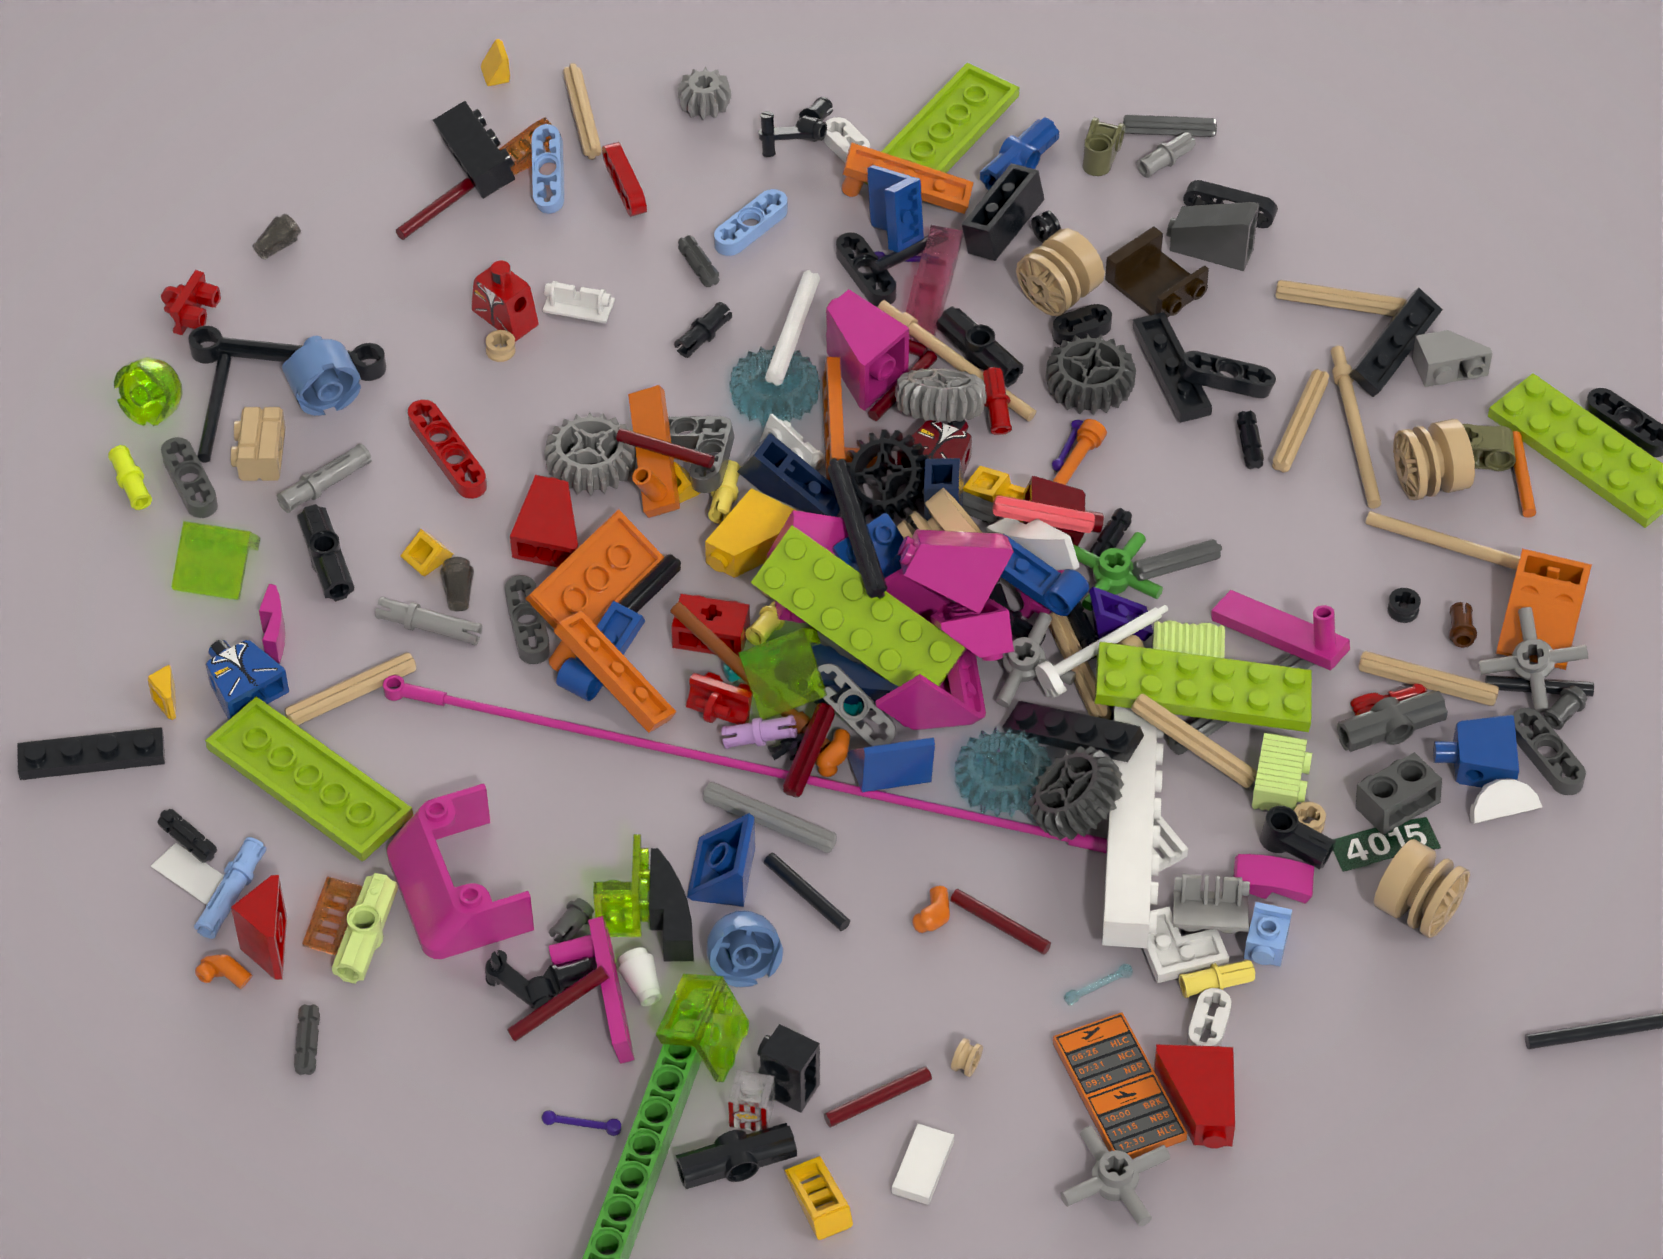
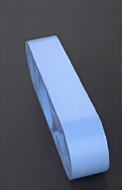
(541, 157)
(757, 210)

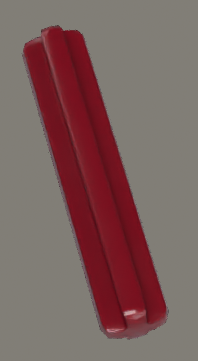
(808, 750)

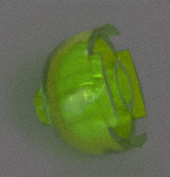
(148, 390)

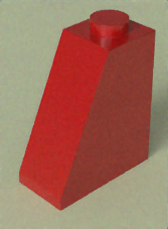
(545, 524)
(1200, 1089)

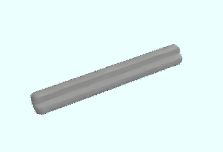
(770, 817)

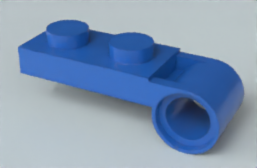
(1044, 583)
(620, 627)

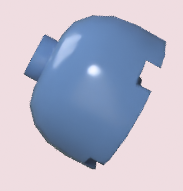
(744, 948)

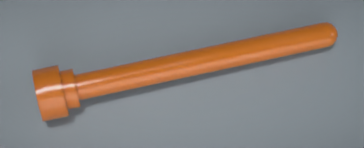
(1089, 436)

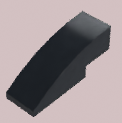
(669, 909)

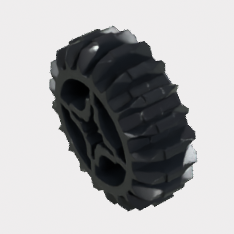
(901, 475)

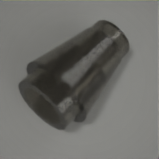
(277, 236)
(457, 582)

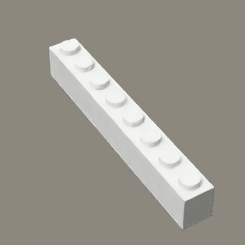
(1131, 840)

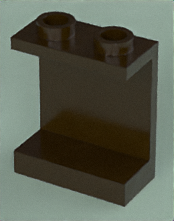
(1152, 277)

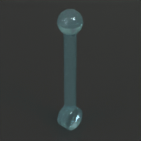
(1073, 996)

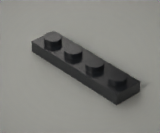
(1395, 342)
(1165, 356)
(1072, 730)
(90, 753)

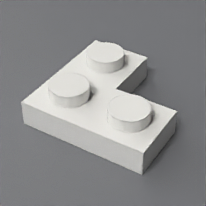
(1175, 954)

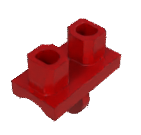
(185, 302)
(719, 699)

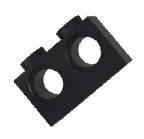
(794, 1064)

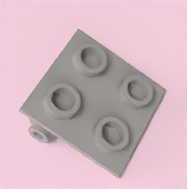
(1211, 909)

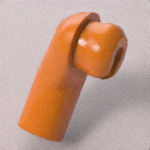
(833, 754)
(935, 914)
(222, 966)

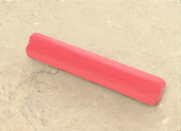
(1052, 515)

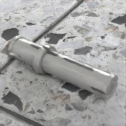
(314, 484)
(413, 617)

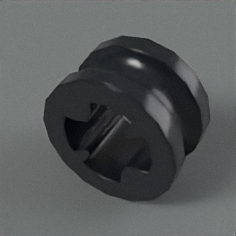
(1045, 225)
(1401, 614)

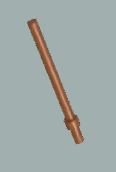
(731, 659)

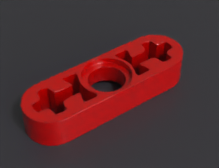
(624, 179)

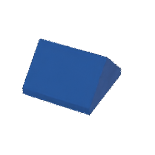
(893, 764)
(724, 863)

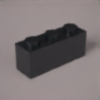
(475, 148)
(1003, 211)

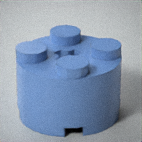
(322, 376)

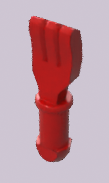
(1365, 702)

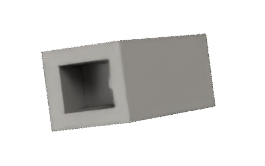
(1449, 358)

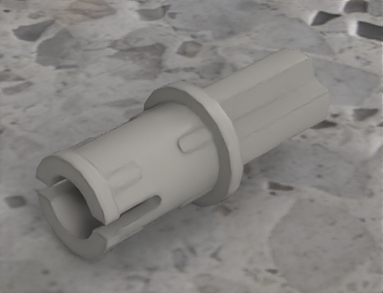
(1165, 154)

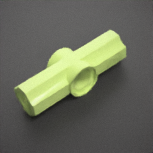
(360, 944)

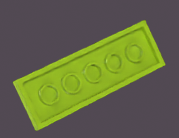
(954, 119)
(1584, 447)
(835, 603)
(1205, 686)
(309, 778)

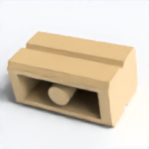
(259, 443)

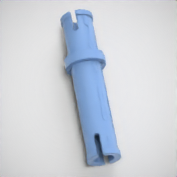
(236, 877)

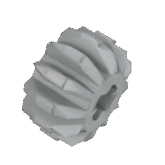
(704, 93)

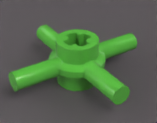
(1115, 569)

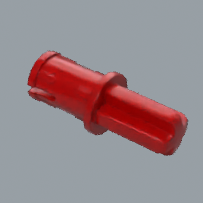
(997, 401)

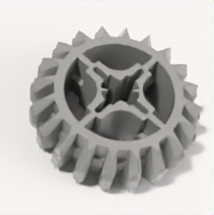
(940, 394)
(589, 461)

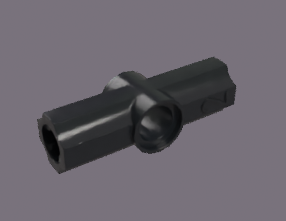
(978, 344)
(325, 552)
(736, 1155)

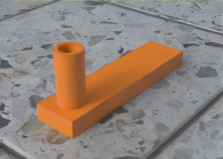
(936, 186)
(834, 415)
(655, 471)
(584, 639)

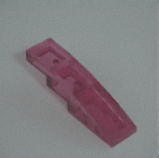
(934, 277)

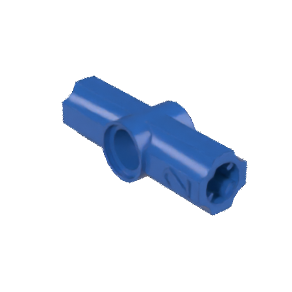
(1021, 150)

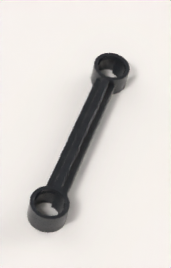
(275, 351)

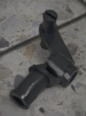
(808, 127)
(540, 988)

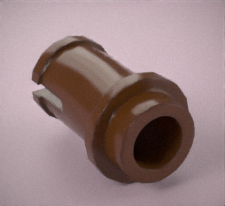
(1462, 630)

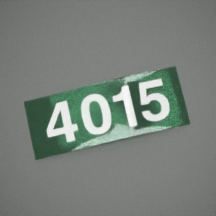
(1372, 846)

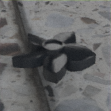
(788, 746)

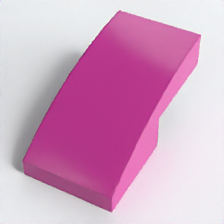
(272, 623)
(1275, 875)

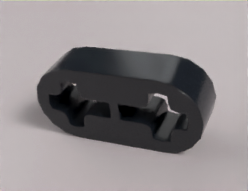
(1092, 319)

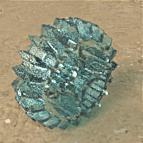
(760, 399)
(1002, 763)

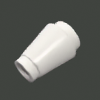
(640, 974)

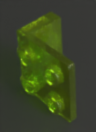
(212, 560)
(784, 672)
(626, 903)
(707, 1018)

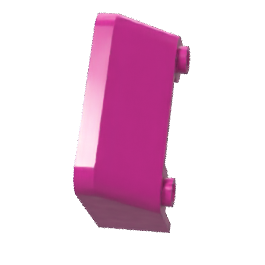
(919, 701)
(446, 916)

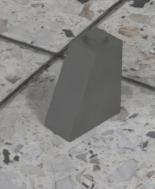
(1215, 233)

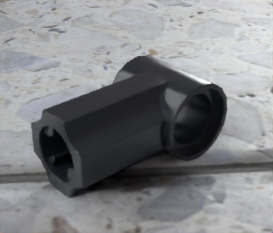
(1295, 837)

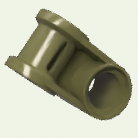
(1102, 146)
(1491, 446)

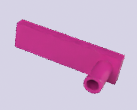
(1284, 631)
(600, 946)

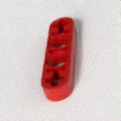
(443, 450)

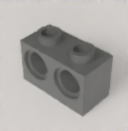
(1398, 793)

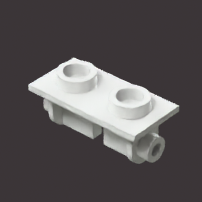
(585, 305)
(793, 440)

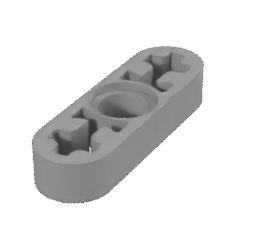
(879, 718)

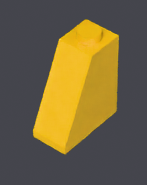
(746, 534)

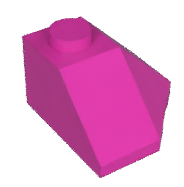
(983, 634)

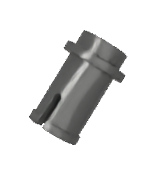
(1570, 702)
(573, 919)

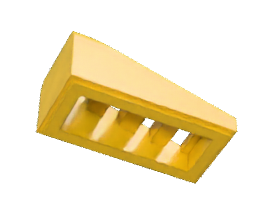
(828, 1218)

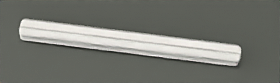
(792, 328)

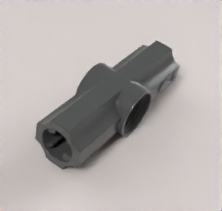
(1392, 720)

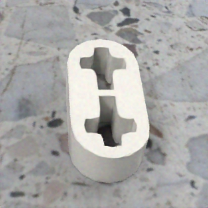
(838, 143)
(1202, 1020)

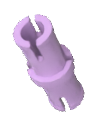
(759, 731)

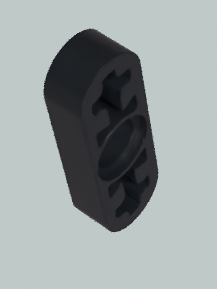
(1211, 191)
(864, 257)
(1197, 365)
(1612, 408)

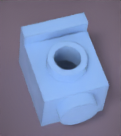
(1268, 934)

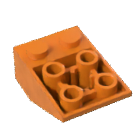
(1554, 592)

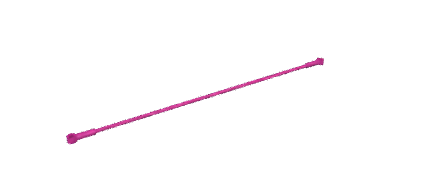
(441, 698)

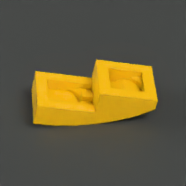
(991, 483)

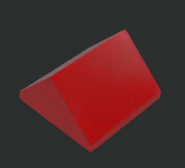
(262, 926)

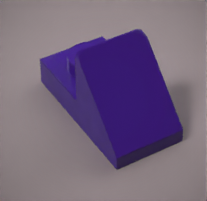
(1113, 612)

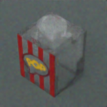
(751, 1100)

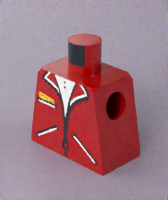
(504, 300)

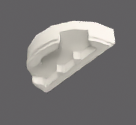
(1503, 799)

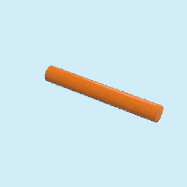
(1523, 478)

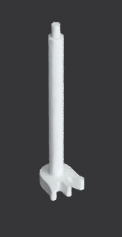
(1050, 675)

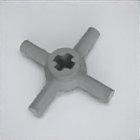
(1546, 657)
(1024, 659)
(1115, 1176)

